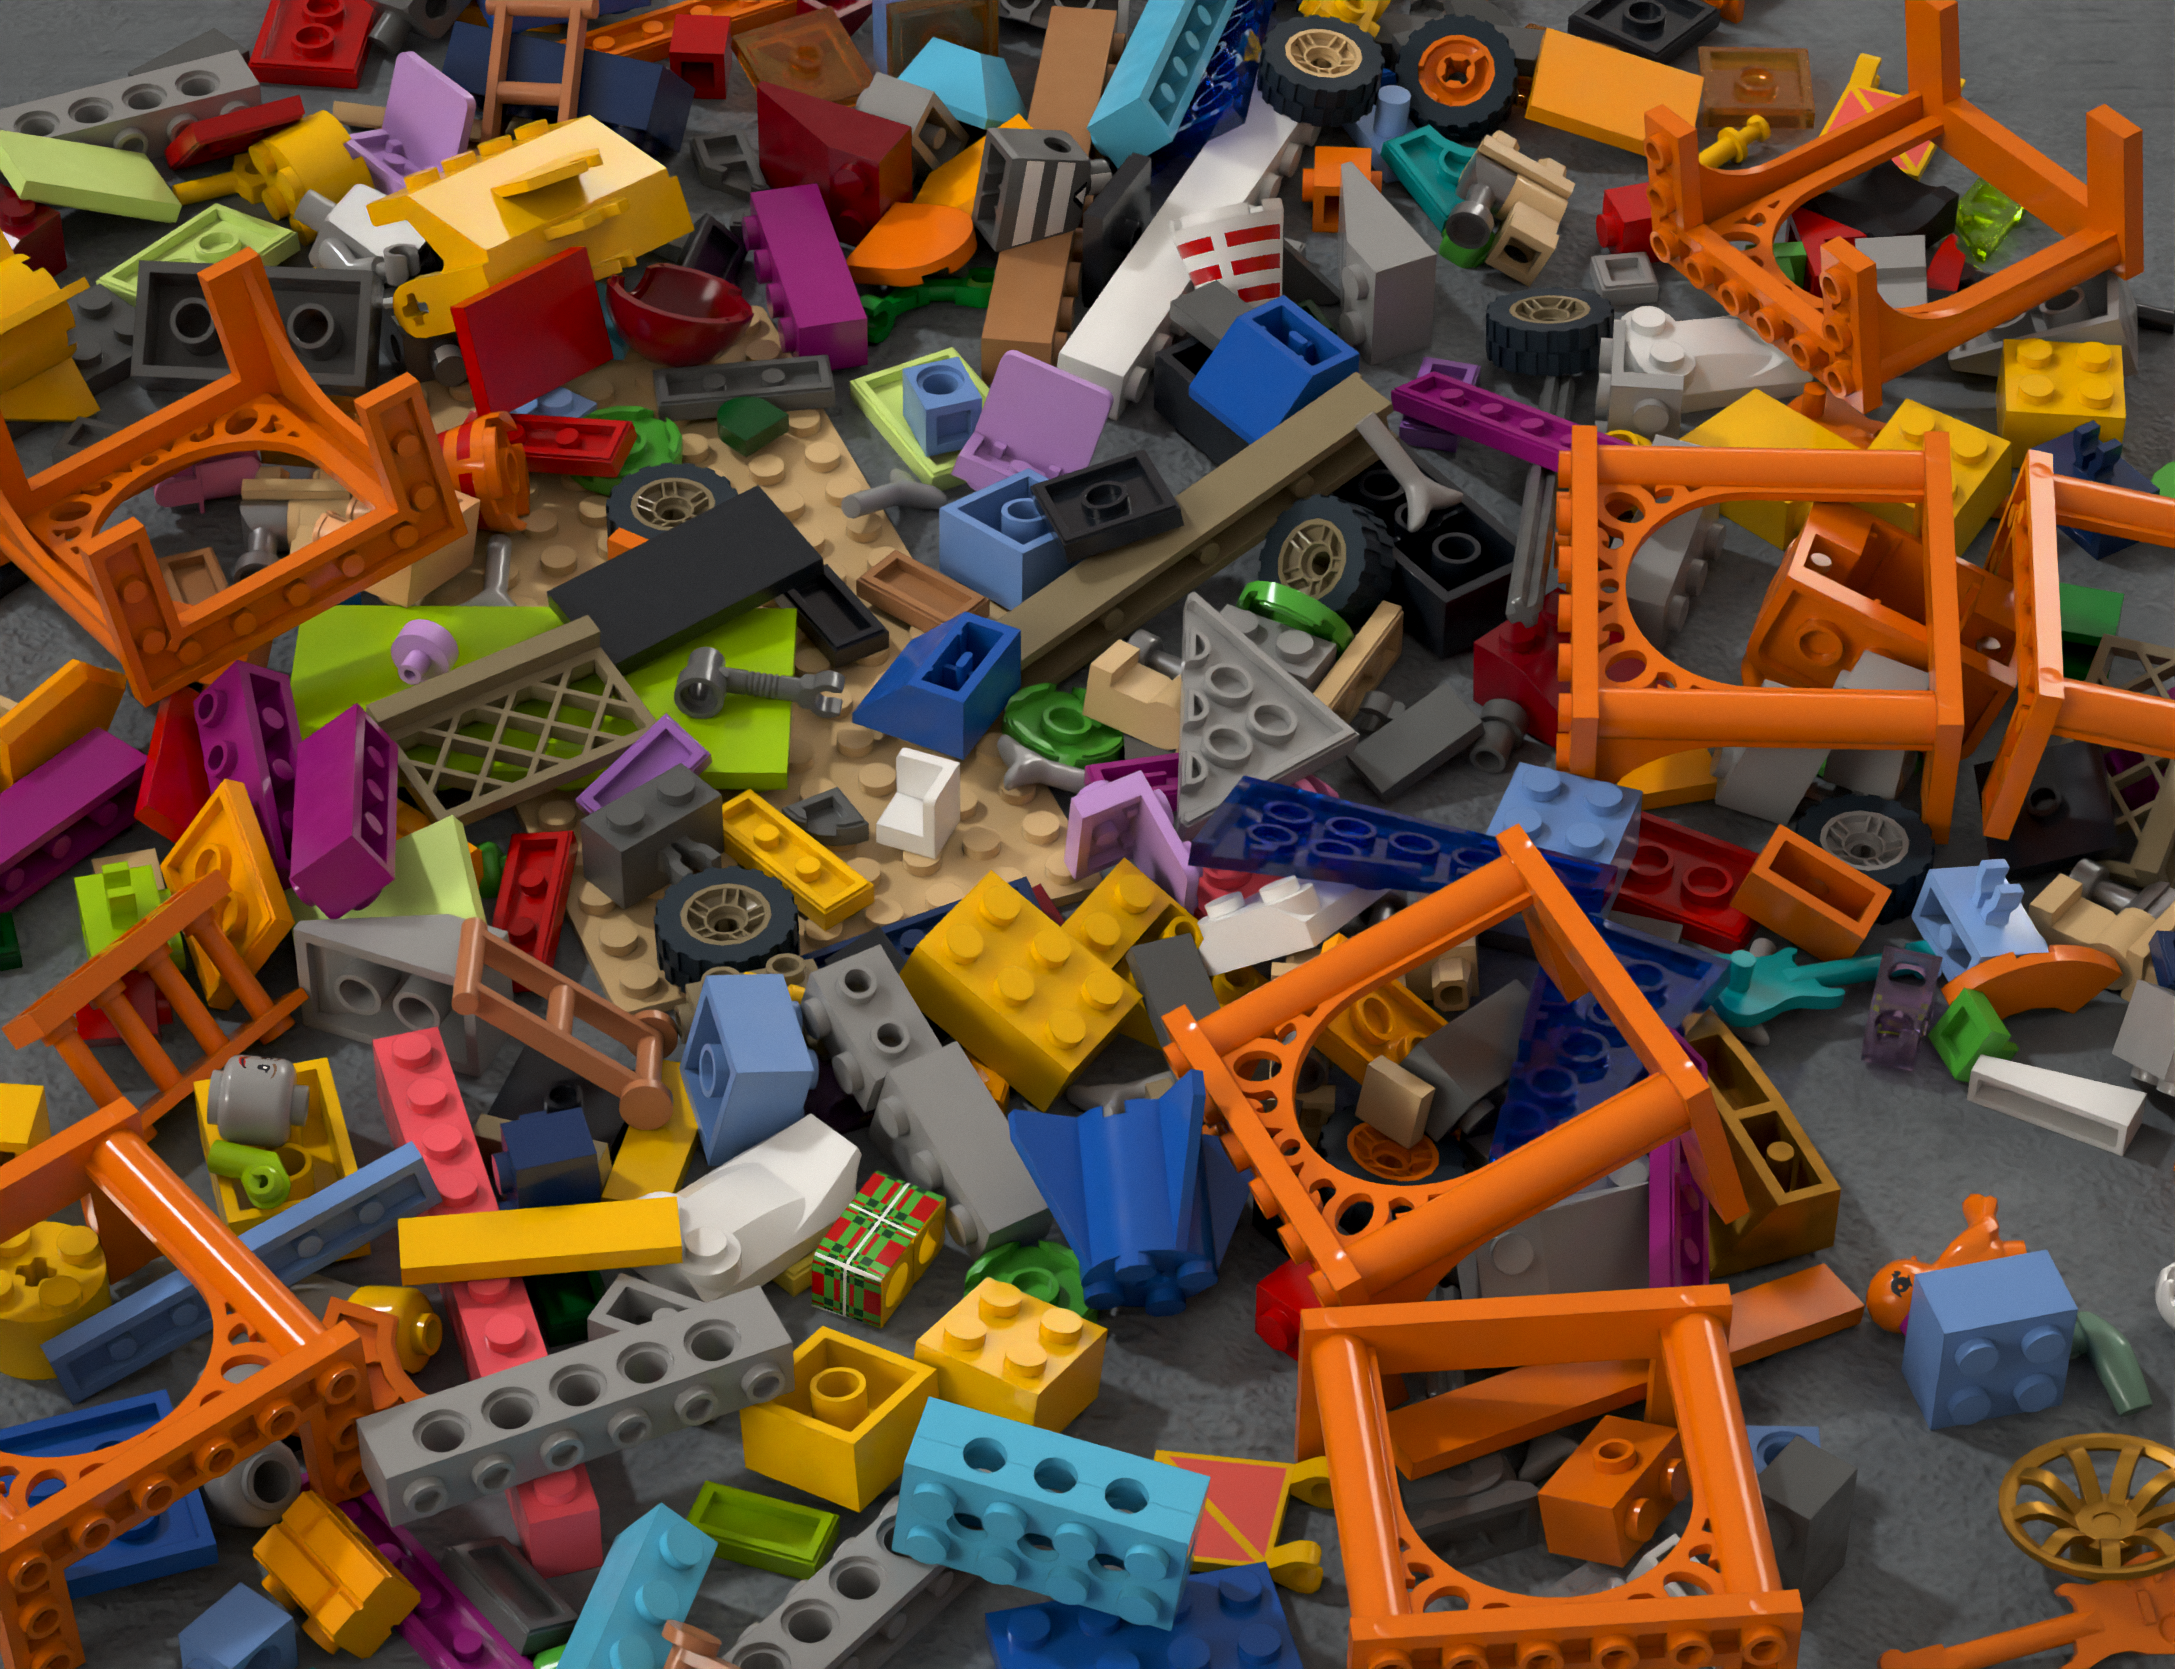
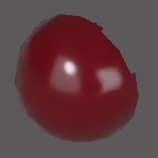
(678, 315)

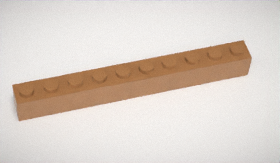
(1039, 280)

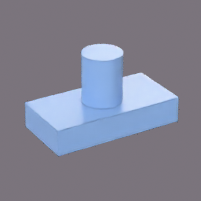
(1385, 122)

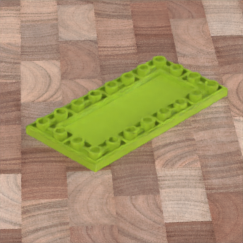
(348, 661)

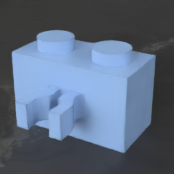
(1974, 916)

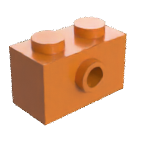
(1810, 897)
(1614, 1491)

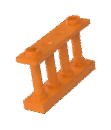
(147, 950)

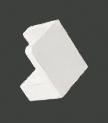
(924, 805)

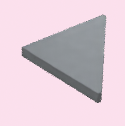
(1243, 718)

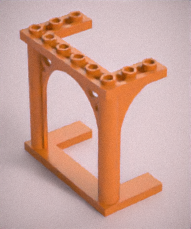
(1852, 334)
(114, 579)
(2048, 702)
(1631, 722)
(1456, 1216)
(309, 1379)
(1690, 1387)

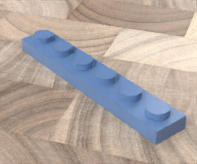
(289, 1244)

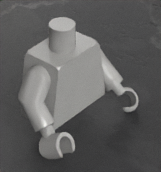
(353, 243)

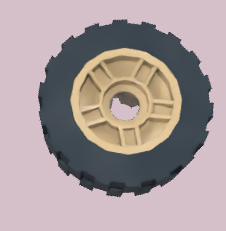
(1320, 70)

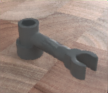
(706, 682)
(1502, 720)

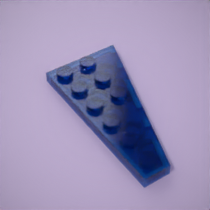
(1225, 87)
(1330, 839)
(1574, 1052)

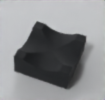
(1890, 205)

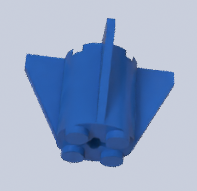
(1137, 1195)

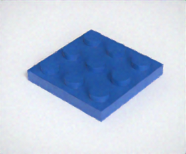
(154, 1548)

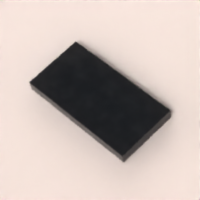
(689, 579)

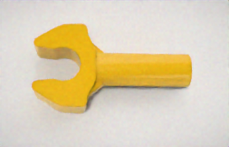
(242, 179)

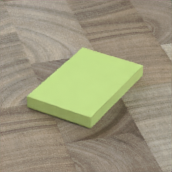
(86, 177)
(206, 239)
(881, 401)
(430, 879)

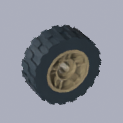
(1547, 330)
(664, 498)
(1337, 533)
(725, 921)

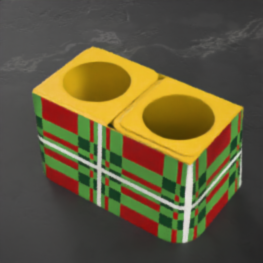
(878, 1249)

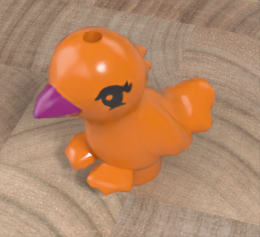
(1892, 1286)

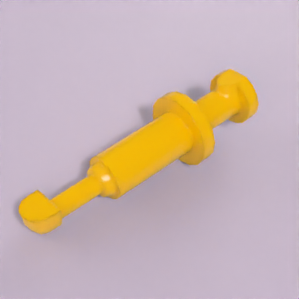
(1733, 143)

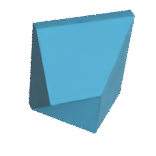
(969, 83)

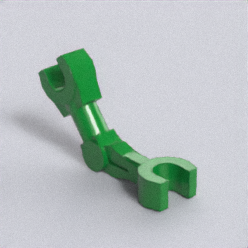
(967, 291)

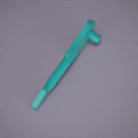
(1775, 984)

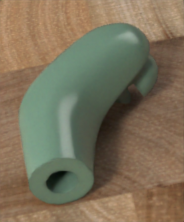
(2113, 1362)

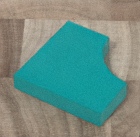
(1428, 169)

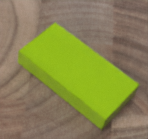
(765, 1530)

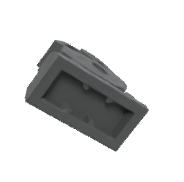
(1471, 1510)

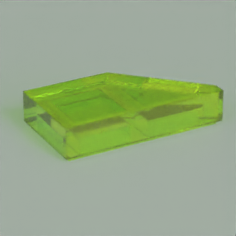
(1986, 218)

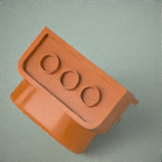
(1861, 587)

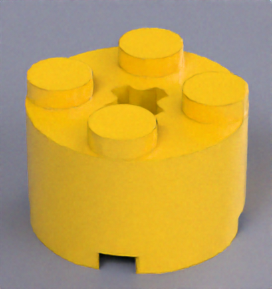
(306, 158)
(47, 1285)

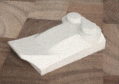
(1715, 355)
(1276, 921)
(759, 1211)

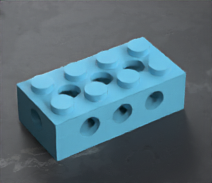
(1018, 1510)

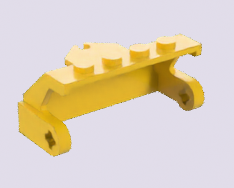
(527, 203)

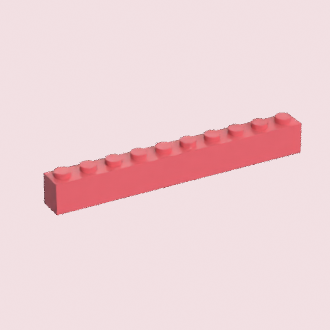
(489, 1317)

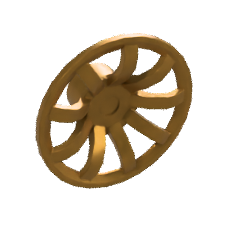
(2099, 1526)

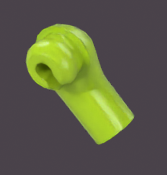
(258, 1169)

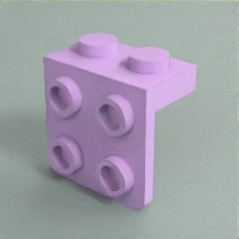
(422, 124)
(1033, 421)
(1130, 822)

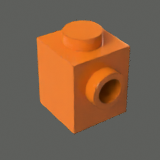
(1323, 182)

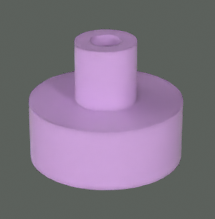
(423, 651)

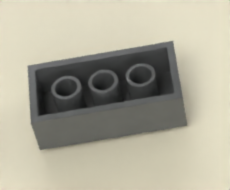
(326, 313)

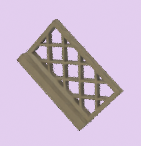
(488, 694)
(2155, 849)

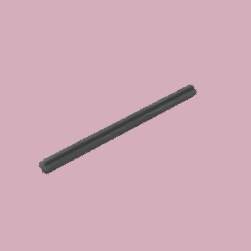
(1537, 518)

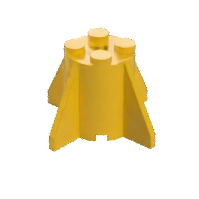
(35, 361)

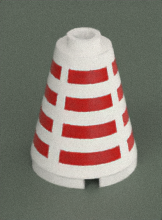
(1234, 247)

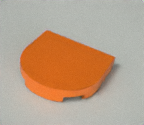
(913, 243)

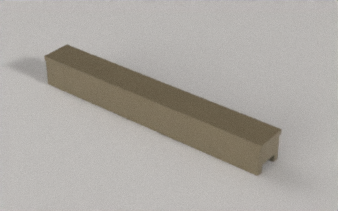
(1222, 520)

